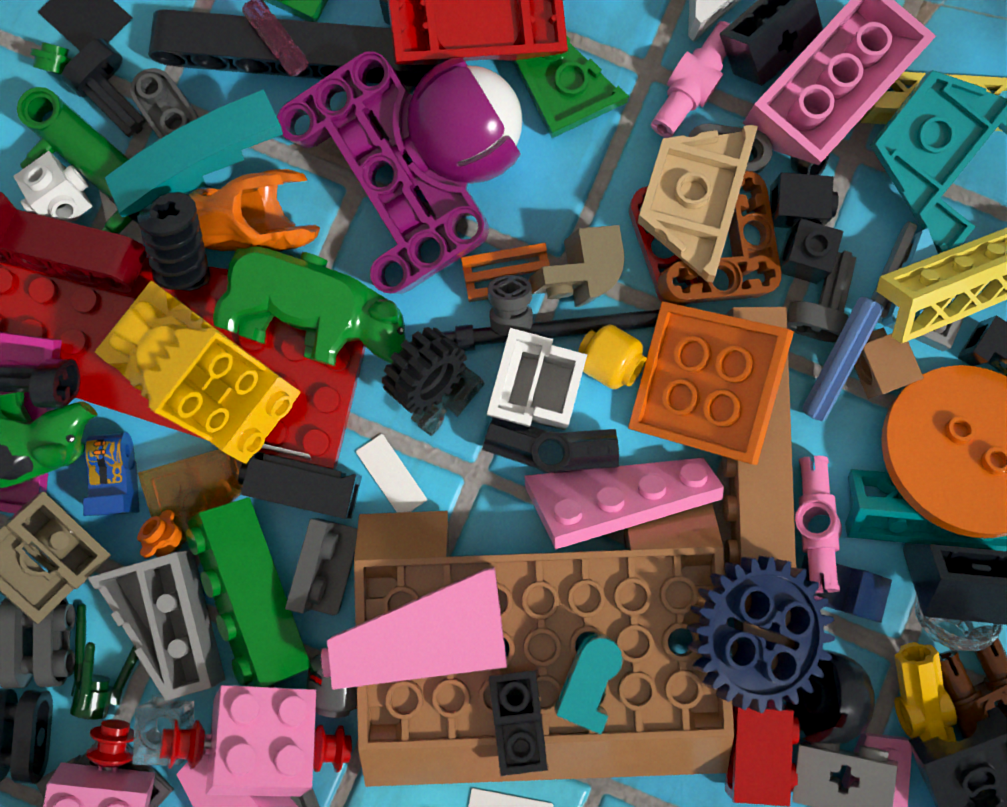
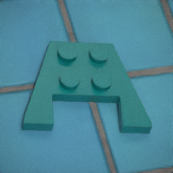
(932, 143)

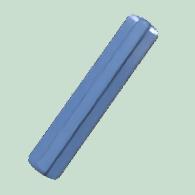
(842, 358)

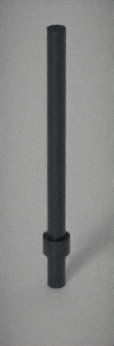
(468, 337)

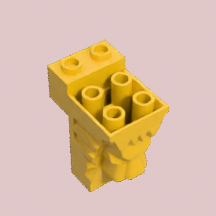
(196, 374)

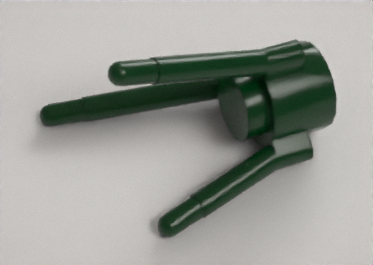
(92, 691)

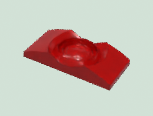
(475, 30)

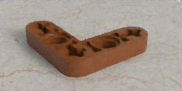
(745, 259)

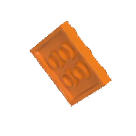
(711, 381)

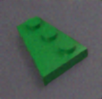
(568, 89)

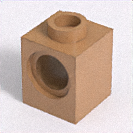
(886, 364)

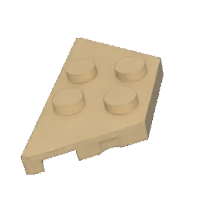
(696, 195)

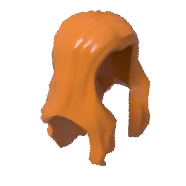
(249, 214)

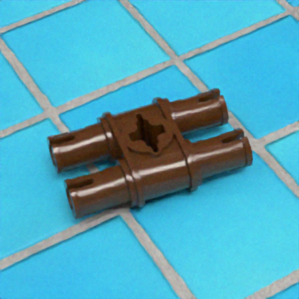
(970, 700)

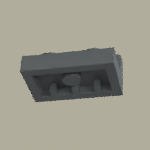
(323, 567)

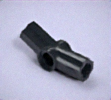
(580, 449)

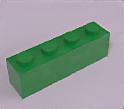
(247, 594)

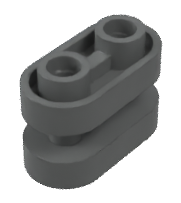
(161, 101)
(35, 648)

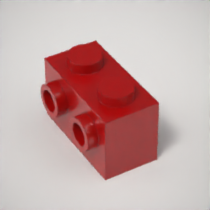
(762, 756)

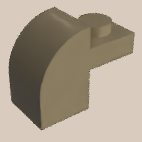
(592, 269)

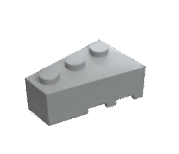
(166, 620)

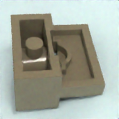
(53, 542)

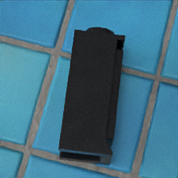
(299, 485)

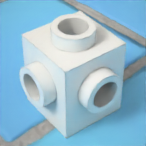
(53, 189)

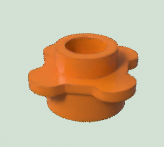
(159, 535)

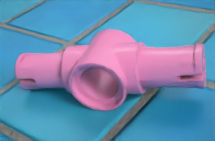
(691, 83)
(814, 502)

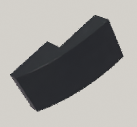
(518, 723)

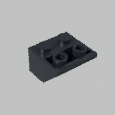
(959, 582)

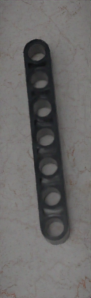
(235, 46)

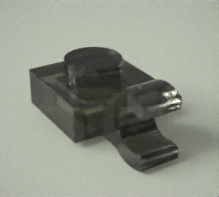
(455, 402)

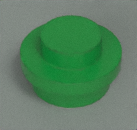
(50, 58)

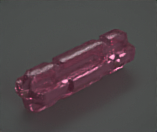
(275, 36)

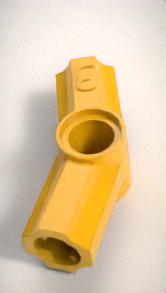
(924, 703)

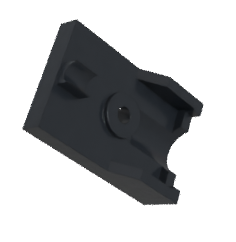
(967, 770)

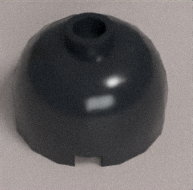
(839, 702)

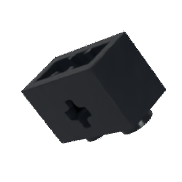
(770, 37)

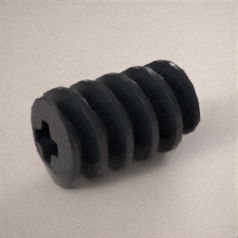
(174, 242)

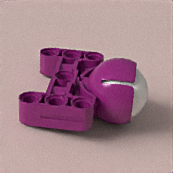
(453, 127)

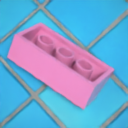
(838, 78)

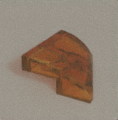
(191, 487)

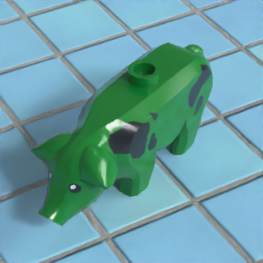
(40, 445)

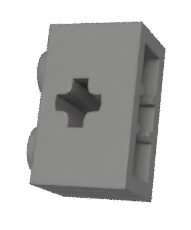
(821, 789)

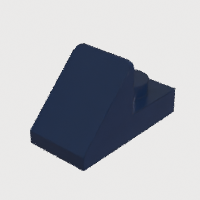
(859, 592)

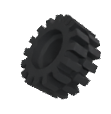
(424, 370)

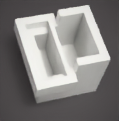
(536, 381)

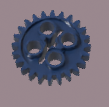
(748, 674)

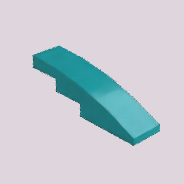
(193, 151)

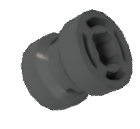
(510, 302)

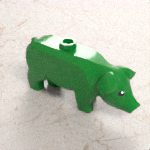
(309, 298)

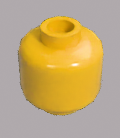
(612, 356)

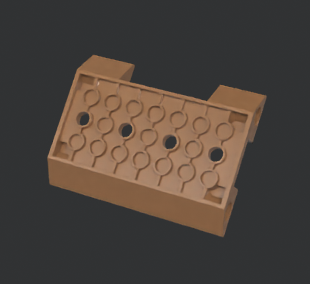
(656, 704)

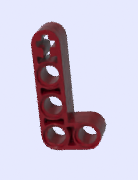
(68, 249)

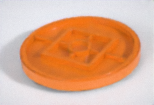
(950, 449)

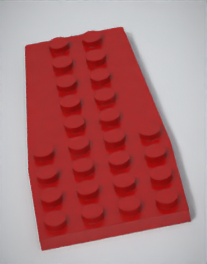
(86, 314)

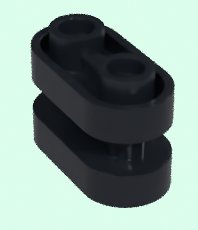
(25, 734)

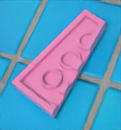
(606, 500)

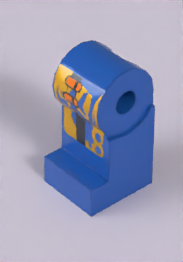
(110, 475)

